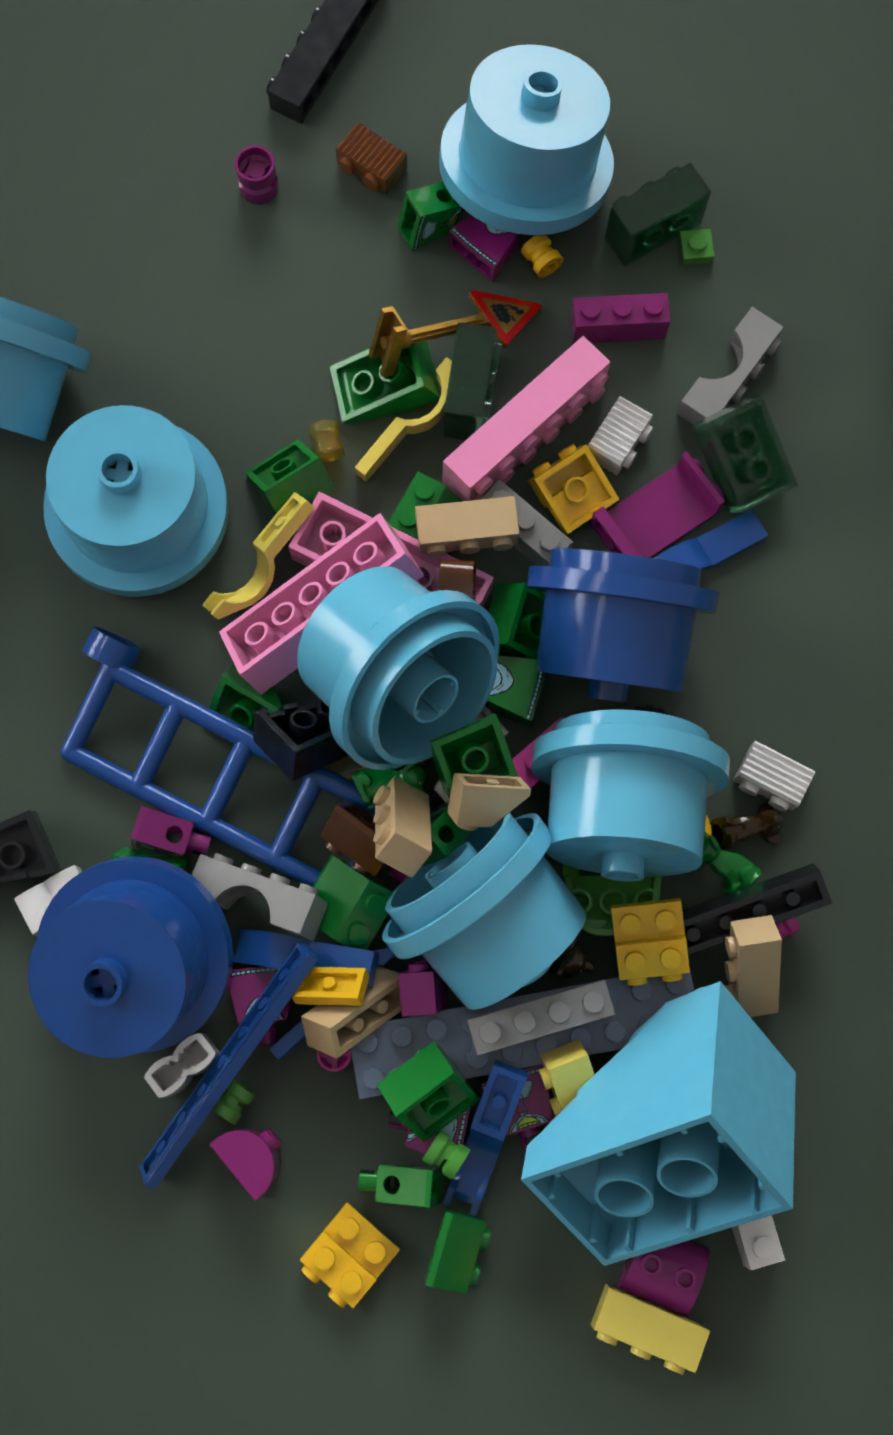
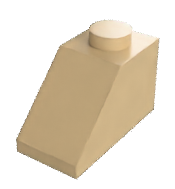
(484, 799)

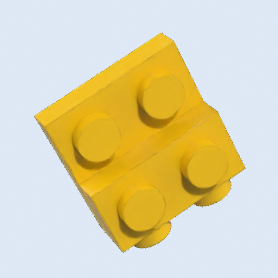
(572, 487)
(650, 941)
(348, 1256)

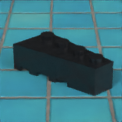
(297, 738)
(25, 849)

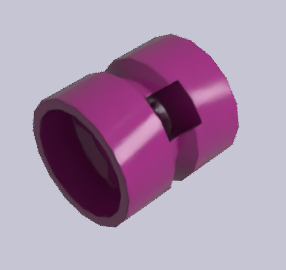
(256, 174)

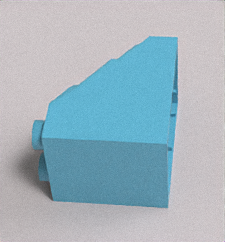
(672, 1134)

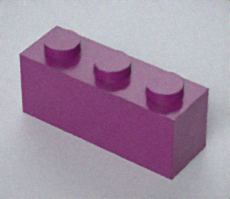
(620, 317)

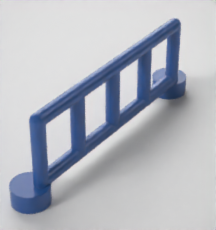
(117, 665)

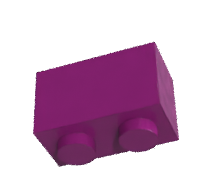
(422, 990)

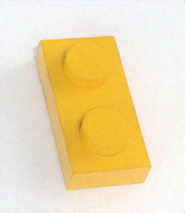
(333, 986)

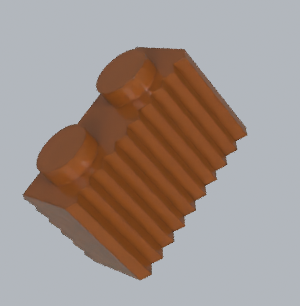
(371, 159)

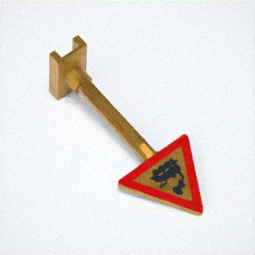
(496, 311)

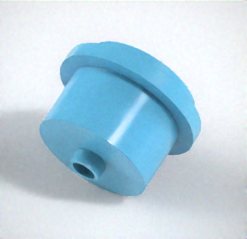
(530, 142)
(33, 367)
(133, 502)
(397, 664)
(629, 792)
(487, 912)

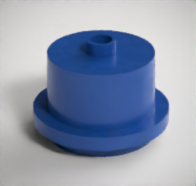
(618, 619)
(129, 958)

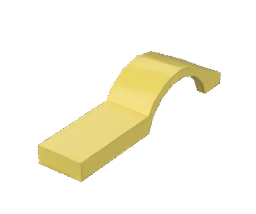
(400, 427)
(267, 545)

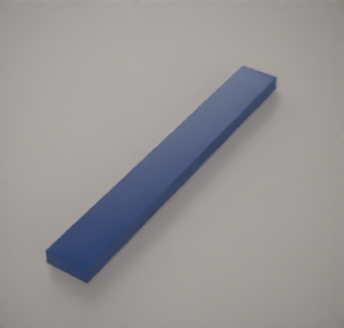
(227, 1064)

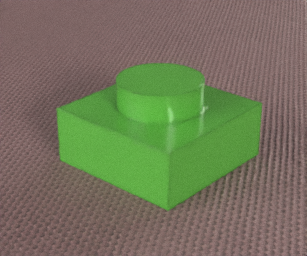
(696, 246)

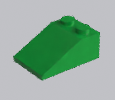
(367, 395)

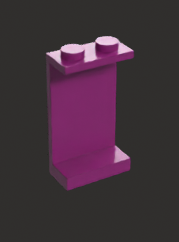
(660, 511)

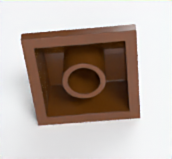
(352, 833)

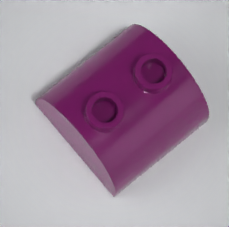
(251, 1158)
(667, 1276)

